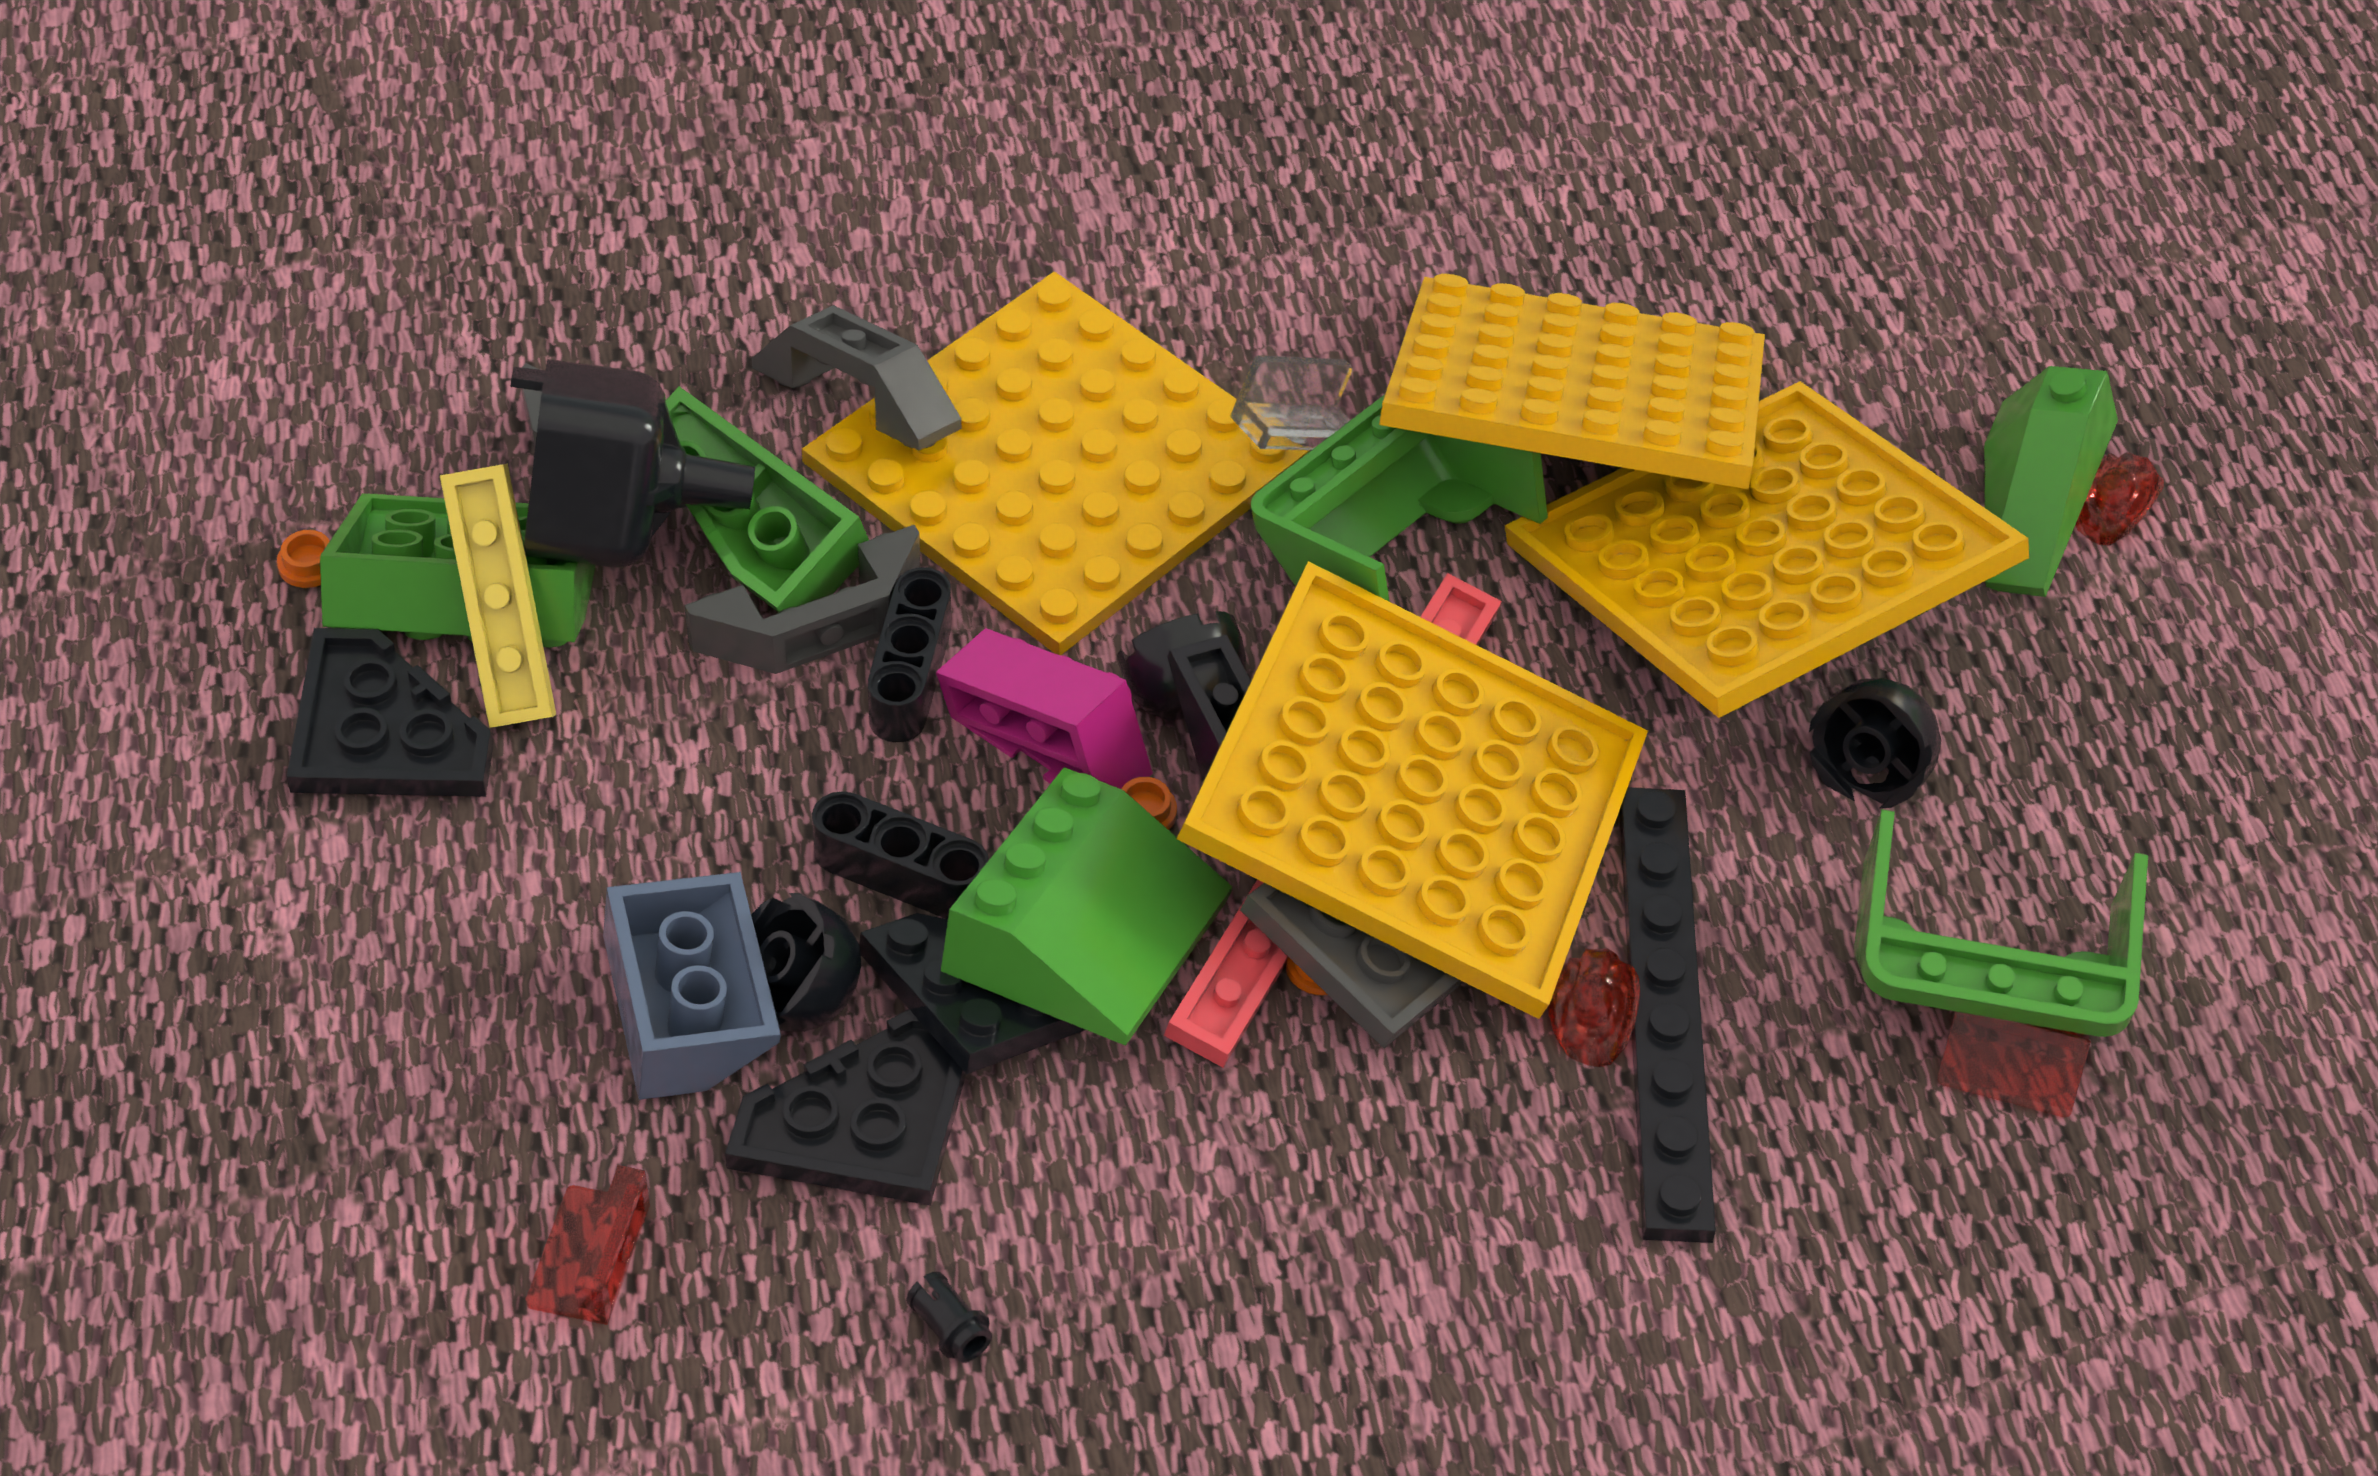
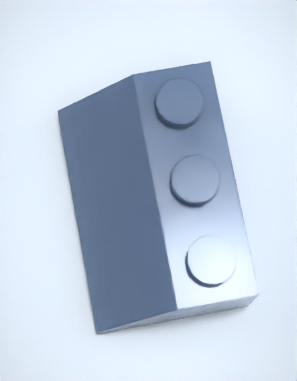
(688, 981)

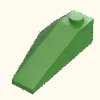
(2043, 465)
(794, 537)

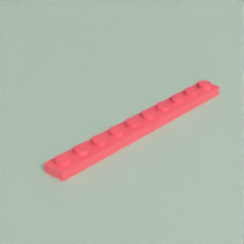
(1245, 959)

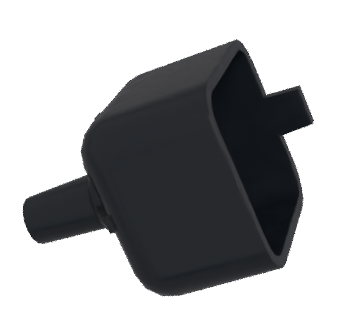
(612, 466)

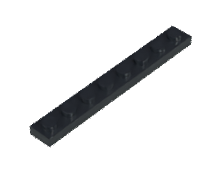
(1668, 1025)

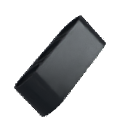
(909, 654)
(894, 852)

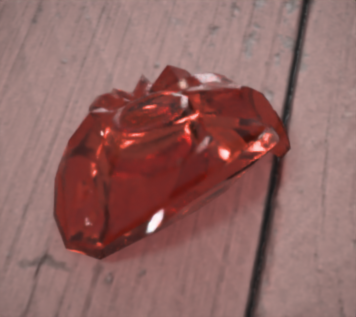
(2119, 497)
(1595, 1007)

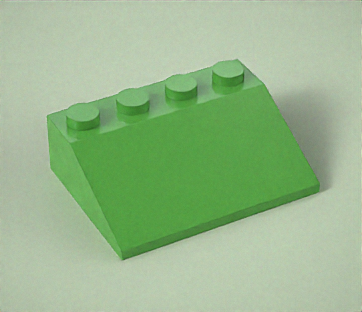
(399, 572)
(1084, 909)

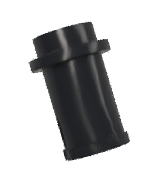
(960, 1330)

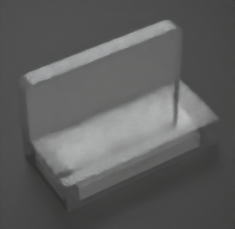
(1292, 401)

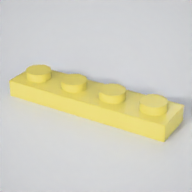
(498, 595)

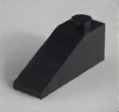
(1210, 690)

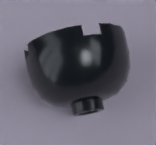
(1148, 667)
(1874, 728)
(807, 960)

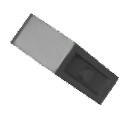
(907, 392)
(733, 629)

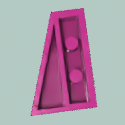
(1045, 708)

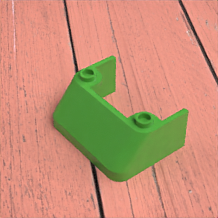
(1375, 483)
(2068, 993)

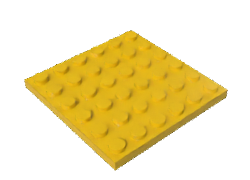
(1579, 380)
(1074, 467)
(1771, 578)
(1418, 789)

